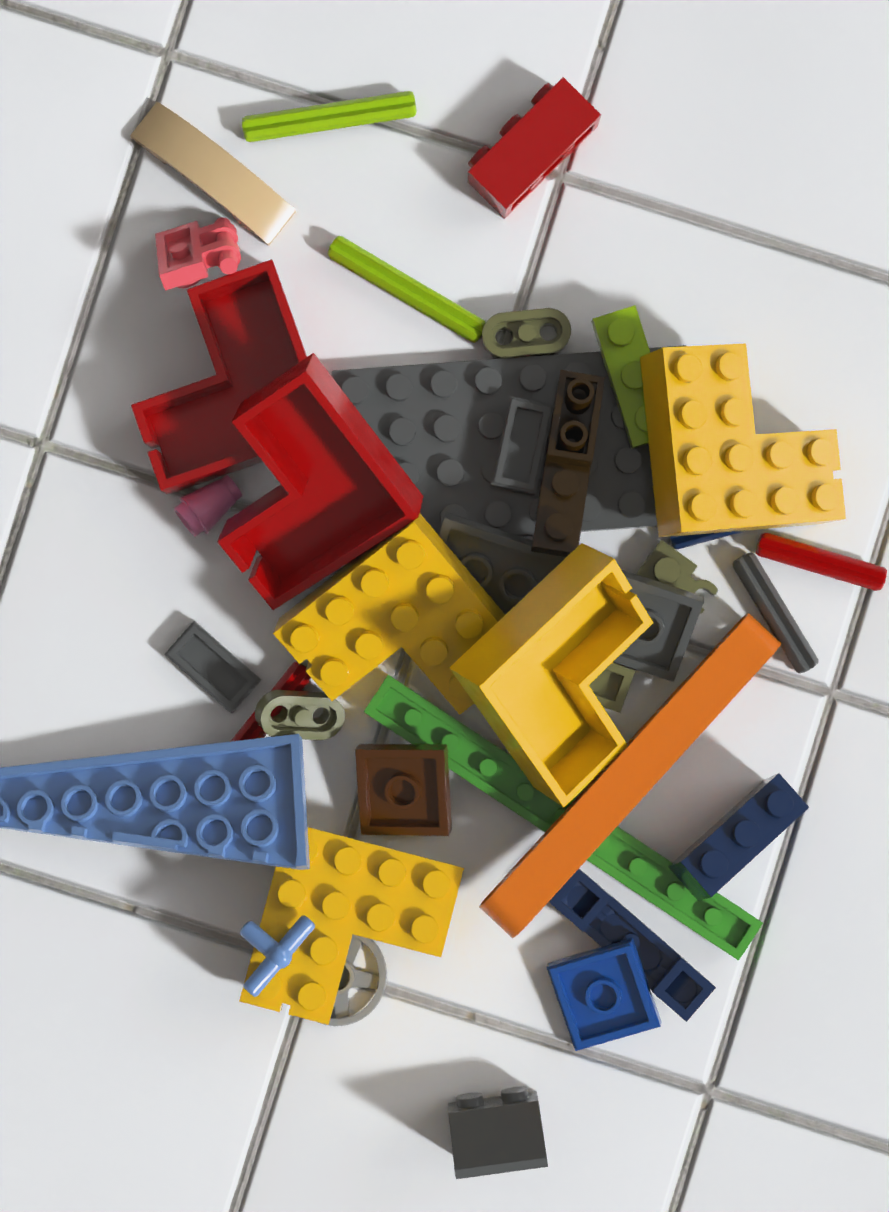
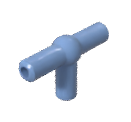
(277, 954)

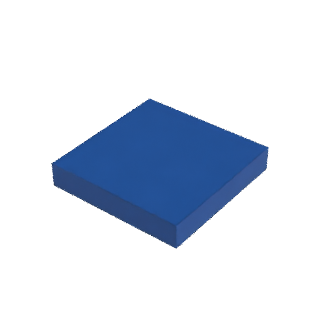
(604, 994)

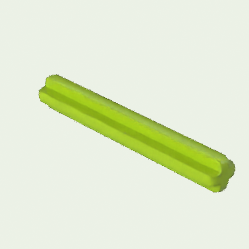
(329, 116)
(406, 289)

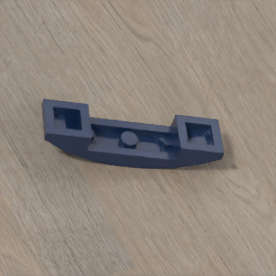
(610, 922)

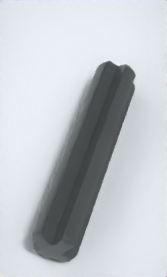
(775, 612)

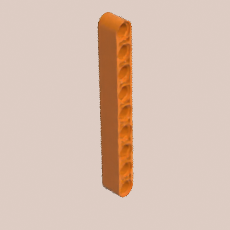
(629, 776)

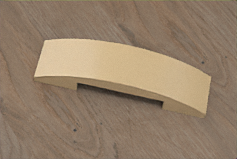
(213, 172)

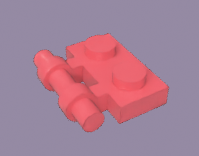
(189, 250)

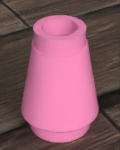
(207, 505)

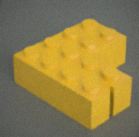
(710, 462)
(391, 597)
(537, 670)
(349, 893)

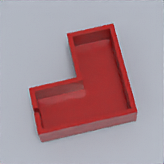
(250, 345)
(334, 491)

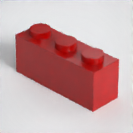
(532, 146)

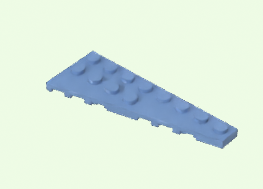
(194, 800)

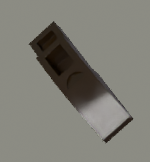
(567, 463)

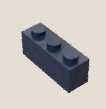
(738, 837)

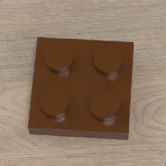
(403, 789)

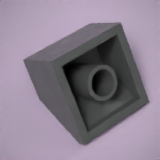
(496, 1133)

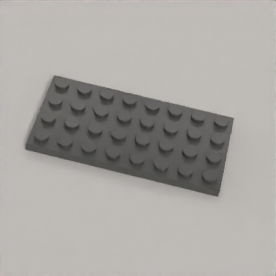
(448, 429)

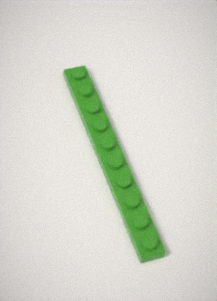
(503, 780)

